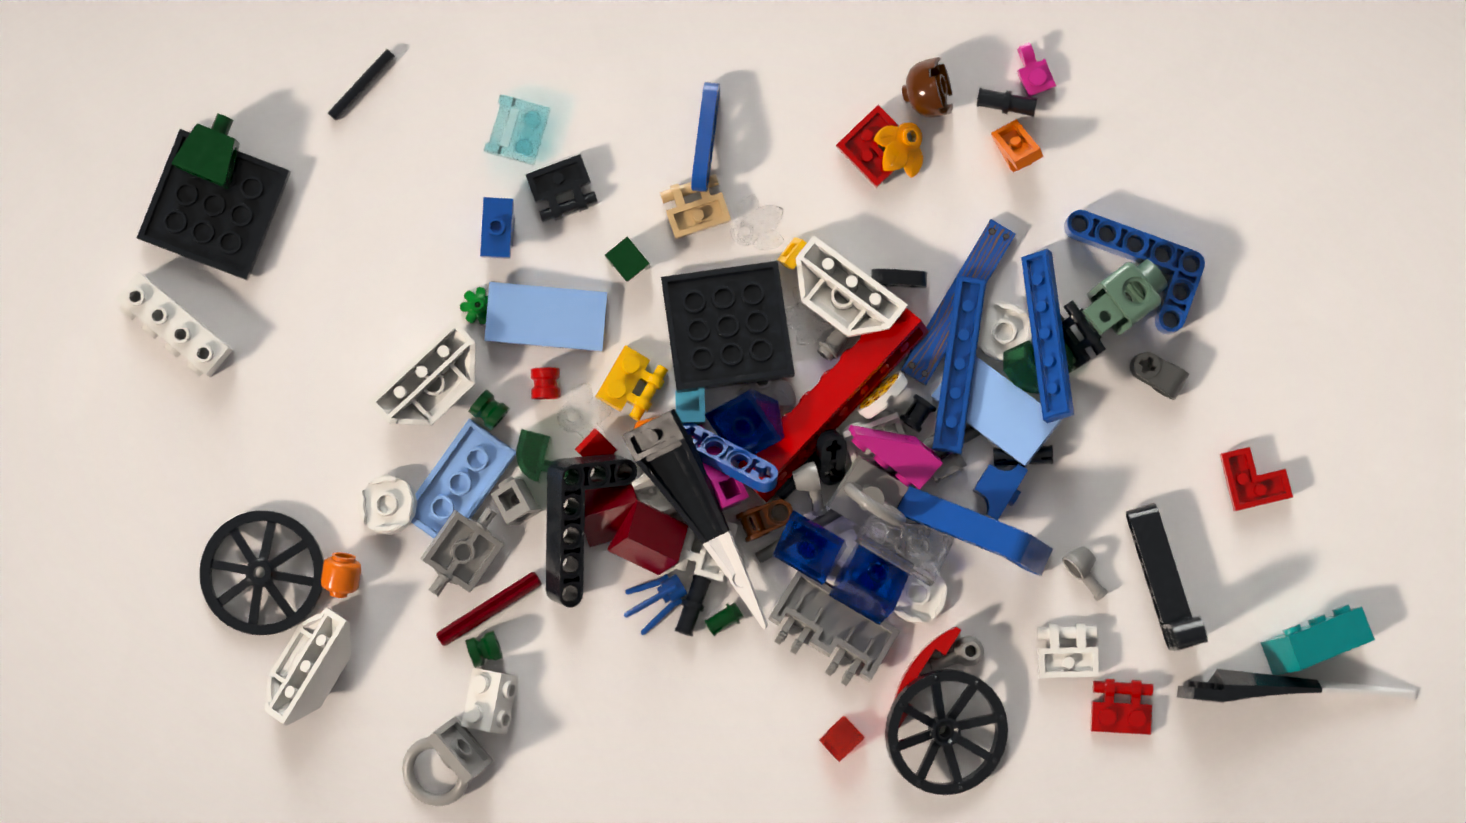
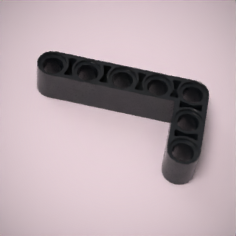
(573, 517)
(1163, 580)

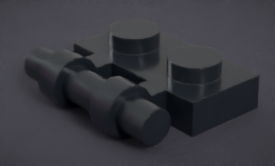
(559, 179)
(1090, 339)

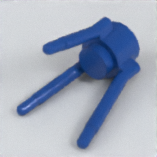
(670, 590)

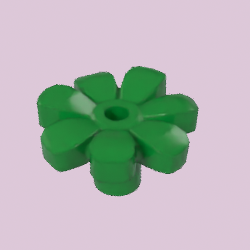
(470, 306)

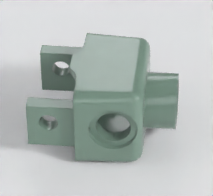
(1109, 301)

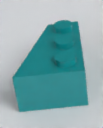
(1318, 641)

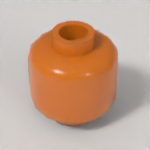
(341, 574)

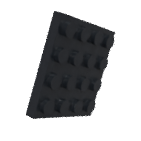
(214, 222)
(727, 326)

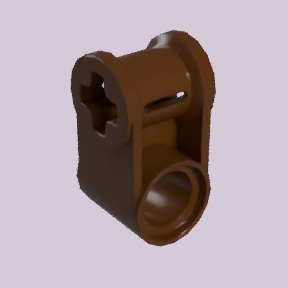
(762, 519)

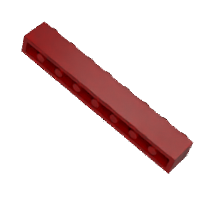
(839, 394)

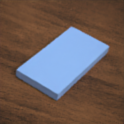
(545, 316)
(1005, 414)
(461, 477)

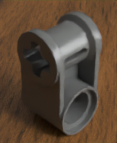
(1163, 377)

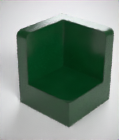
(627, 259)

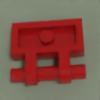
(1121, 717)

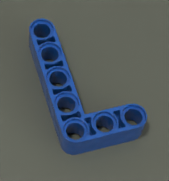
(1149, 243)
(976, 529)

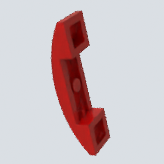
(942, 644)

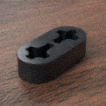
(900, 278)
(836, 457)

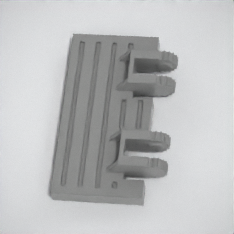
(833, 626)

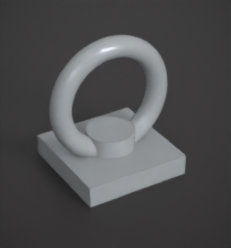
(868, 491)
(457, 751)

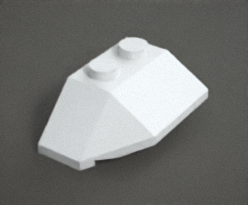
(844, 292)
(430, 381)
(308, 667)

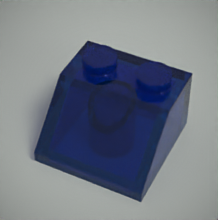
(869, 584)

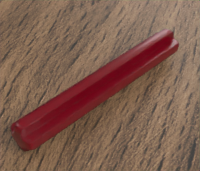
(488, 608)

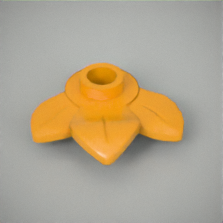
(899, 150)

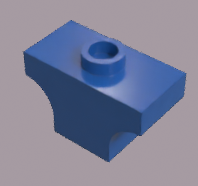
(497, 228)
(999, 488)

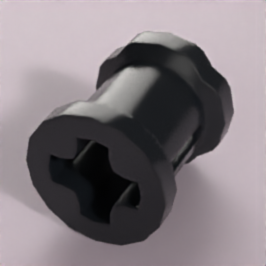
(917, 413)

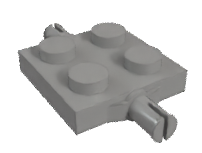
(462, 551)

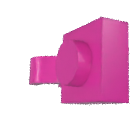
(1034, 75)

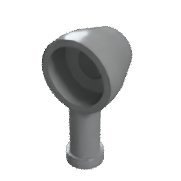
(807, 479)
(1079, 564)
(959, 654)

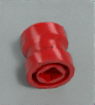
(545, 383)

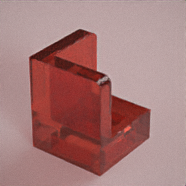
(841, 738)

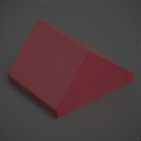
(606, 511)
(649, 538)

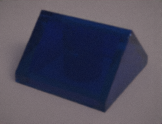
(748, 421)
(809, 548)

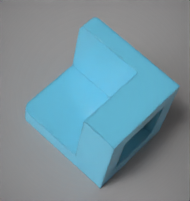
(691, 406)

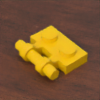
(624, 377)

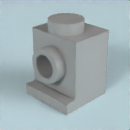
(506, 501)

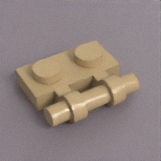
(696, 215)

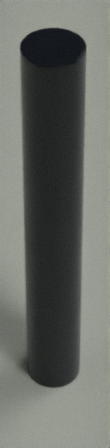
(361, 84)

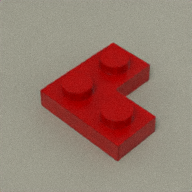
(861, 148)
(1247, 487)

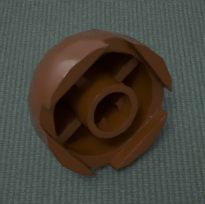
(928, 88)

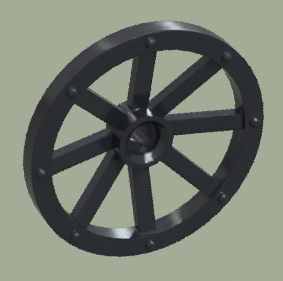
(271, 573)
(951, 734)

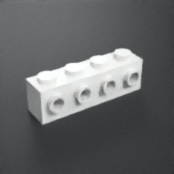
(173, 324)

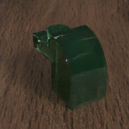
(1021, 367)
(532, 454)

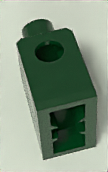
(209, 152)

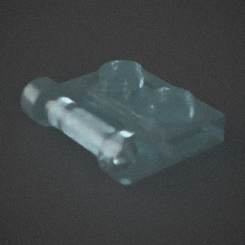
(526, 132)

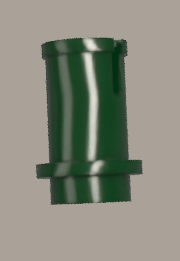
(724, 618)

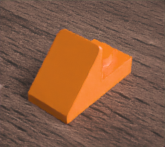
(1016, 146)

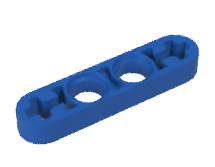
(705, 137)
(730, 453)

